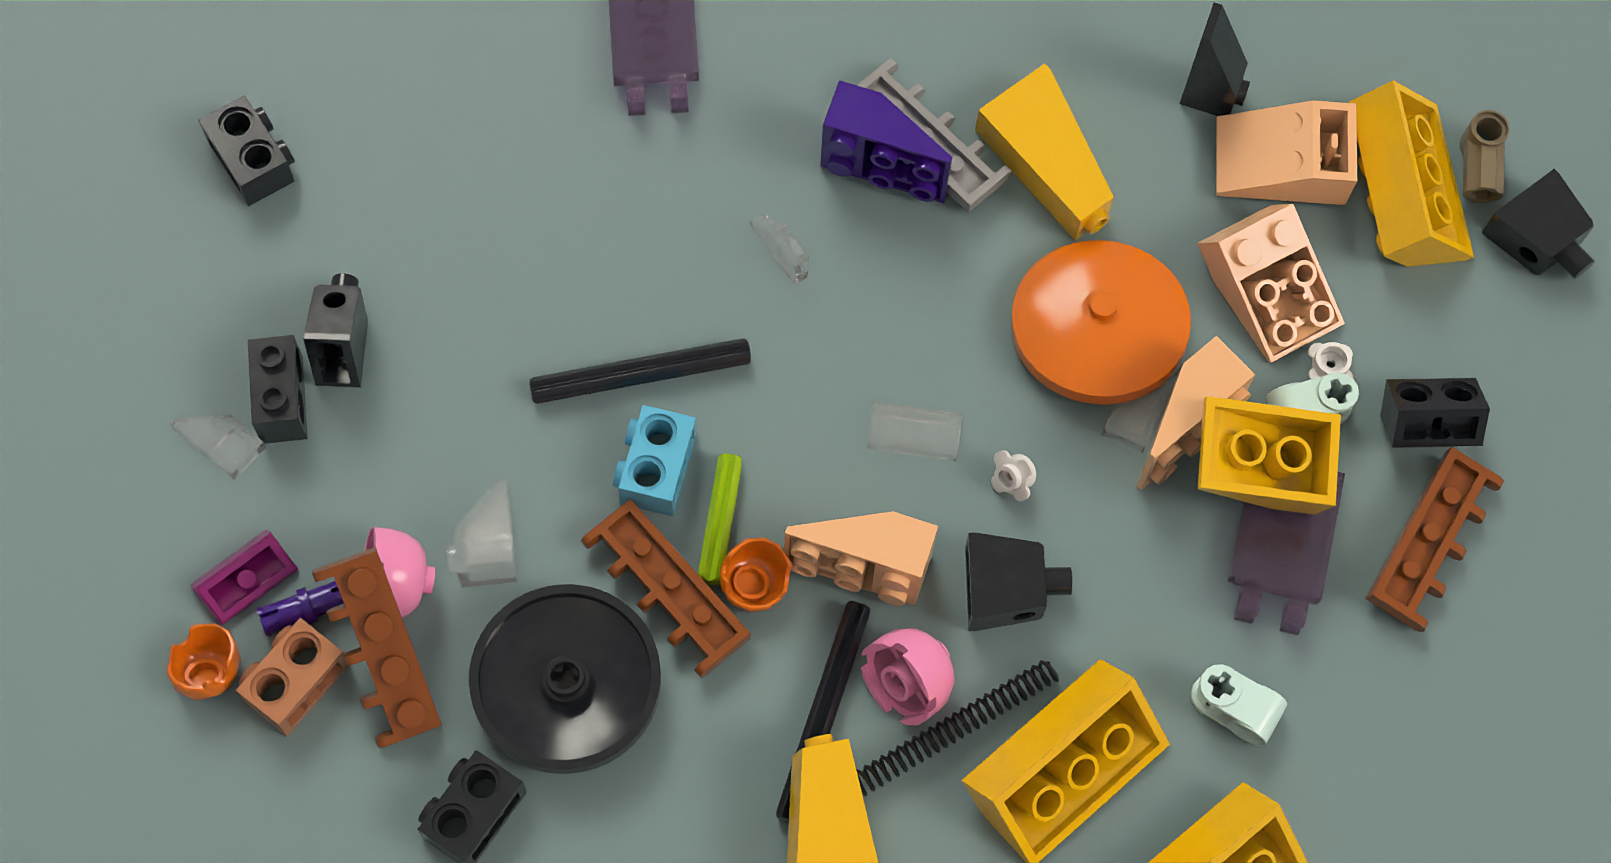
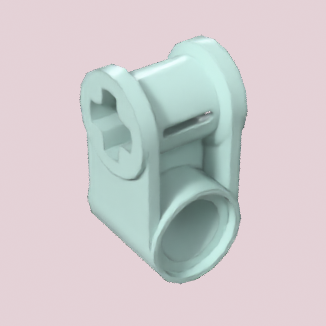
(1314, 392)
(1243, 705)

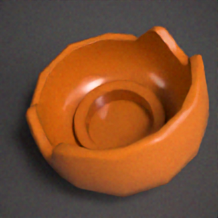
(755, 574)
(204, 662)

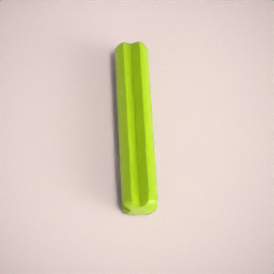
(720, 517)

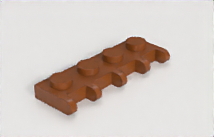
(1431, 536)
(670, 584)
(382, 644)

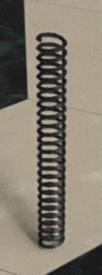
(953, 722)

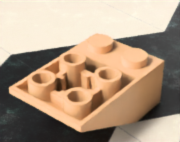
(1288, 153)
(1272, 280)
(1209, 372)
(866, 552)

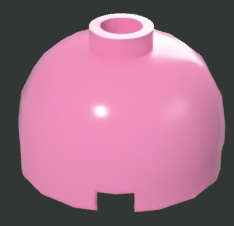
(404, 566)
(909, 673)

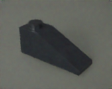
(1217, 69)

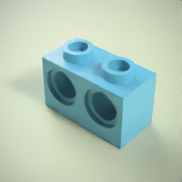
(664, 461)

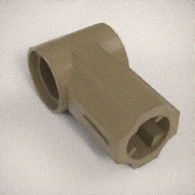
(1484, 159)

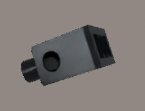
(1543, 227)
(334, 318)
(1009, 581)

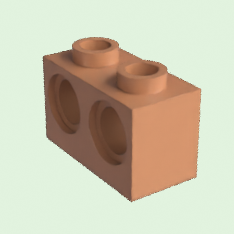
(302, 683)

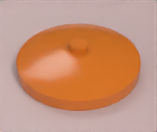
(1100, 322)

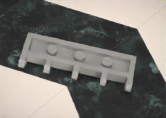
(969, 176)

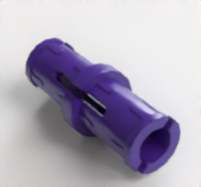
(304, 605)

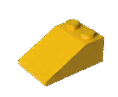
(1269, 455)

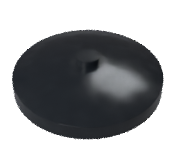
(565, 678)

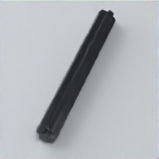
(640, 370)
(831, 685)

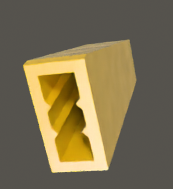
(1046, 150)
(827, 806)

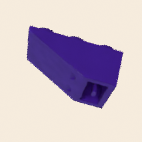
(879, 143)

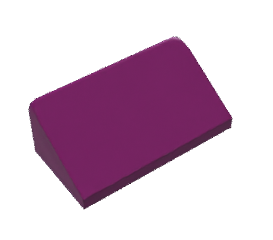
(244, 577)

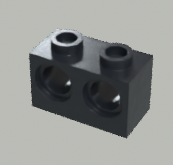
(243, 152)
(277, 389)
(1434, 412)
(483, 815)

